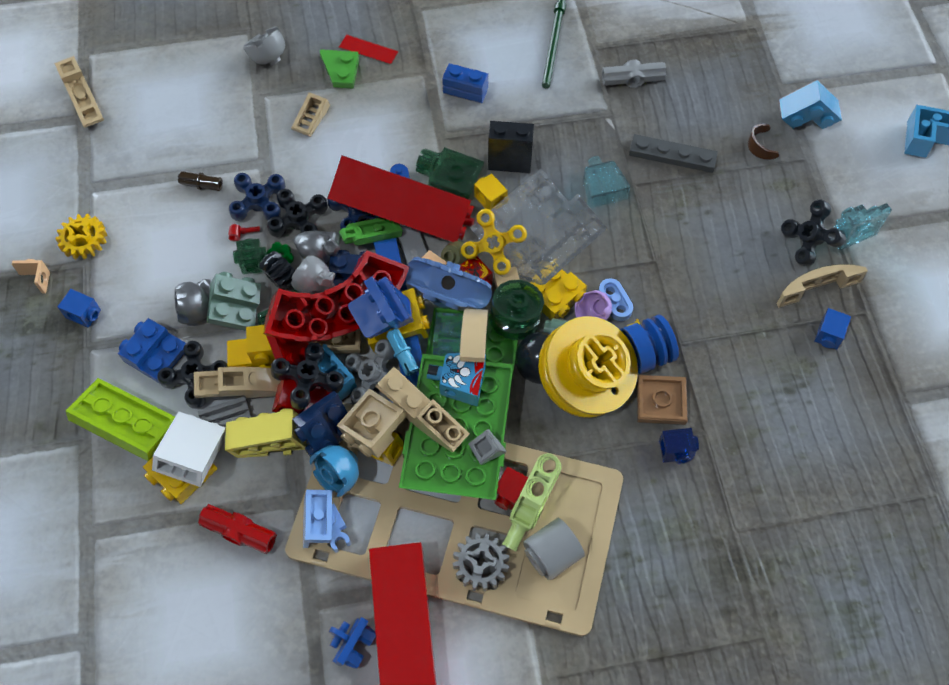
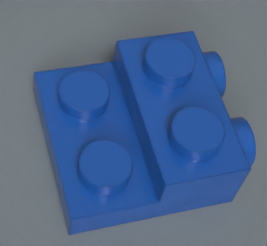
(151, 349)

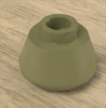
(452, 252)

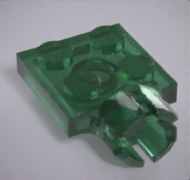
(450, 171)

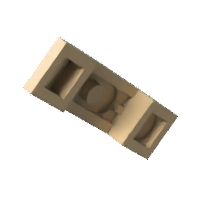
(79, 92)
(843, 274)
(473, 335)

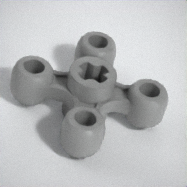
(369, 370)

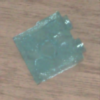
(861, 223)
(447, 333)

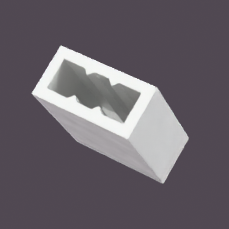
(188, 449)

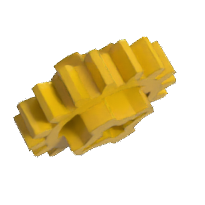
(81, 236)

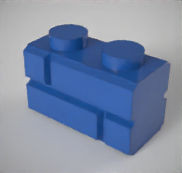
(465, 83)

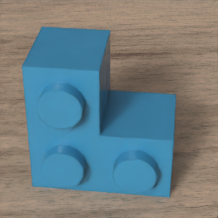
(809, 104)
(925, 129)

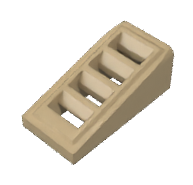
(311, 100)

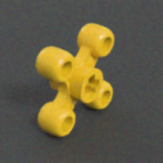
(484, 245)

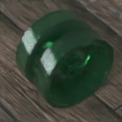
(516, 309)

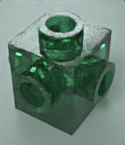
(249, 255)

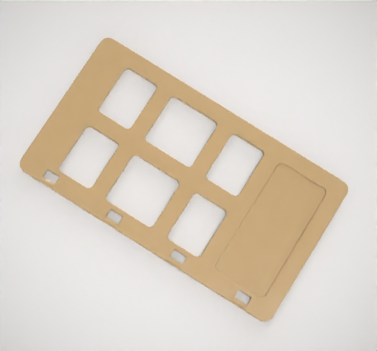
(582, 497)

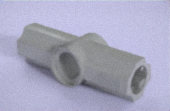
(633, 73)

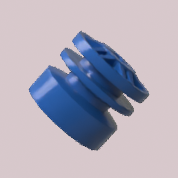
(652, 343)

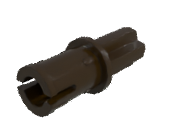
(200, 181)

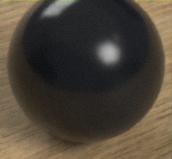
(528, 356)

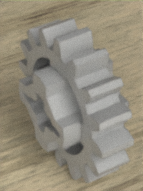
(471, 558)

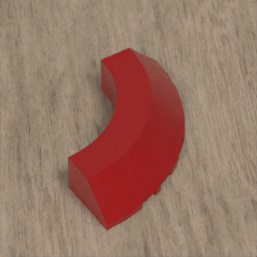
(327, 313)

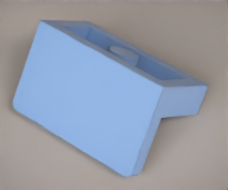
(317, 517)

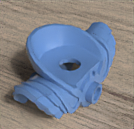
(467, 292)

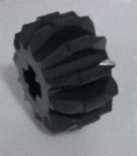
(277, 270)

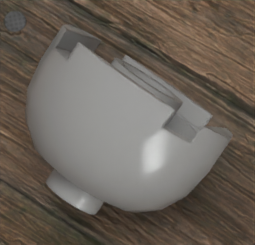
(266, 47)

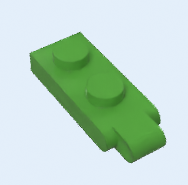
(370, 231)

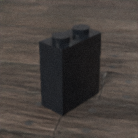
(510, 146)

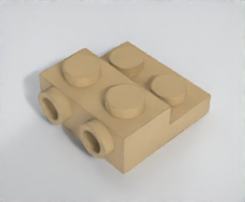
(371, 423)

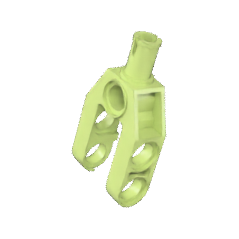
(529, 507)

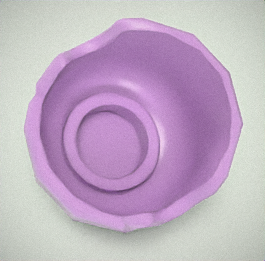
(594, 304)

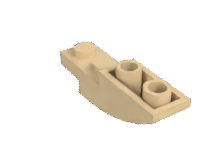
(235, 381)
(421, 411)

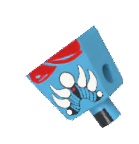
(459, 378)

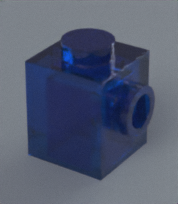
(678, 445)

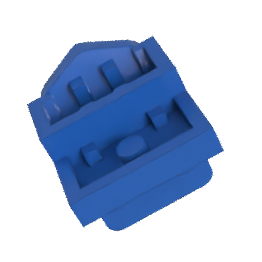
(380, 308)

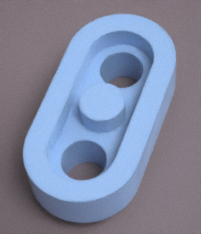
(618, 299)

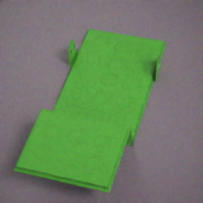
(438, 470)

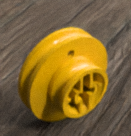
(584, 363)

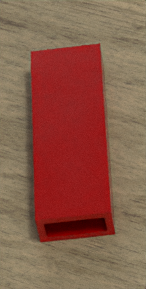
(400, 199)
(402, 615)

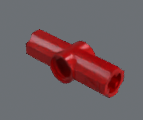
(237, 528)

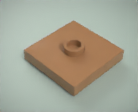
(661, 399)

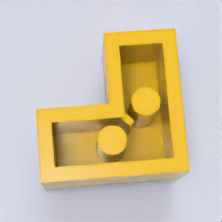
(252, 351)

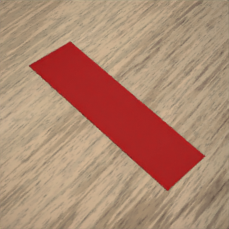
(368, 49)

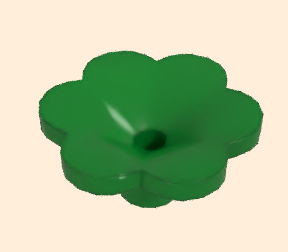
(284, 250)

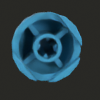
(335, 468)

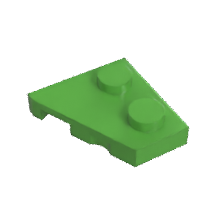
(341, 67)

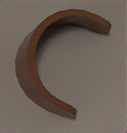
(758, 150)

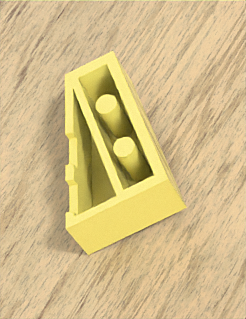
(263, 434)

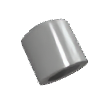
(553, 549)

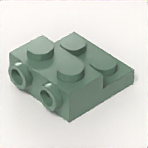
(233, 301)

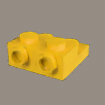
(561, 294)
(173, 487)

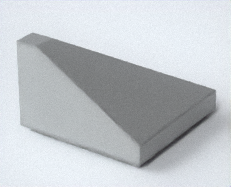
(486, 447)

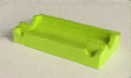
(120, 418)

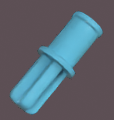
(402, 352)

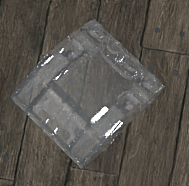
(553, 224)

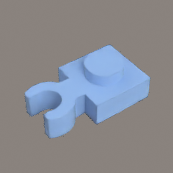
(338, 525)

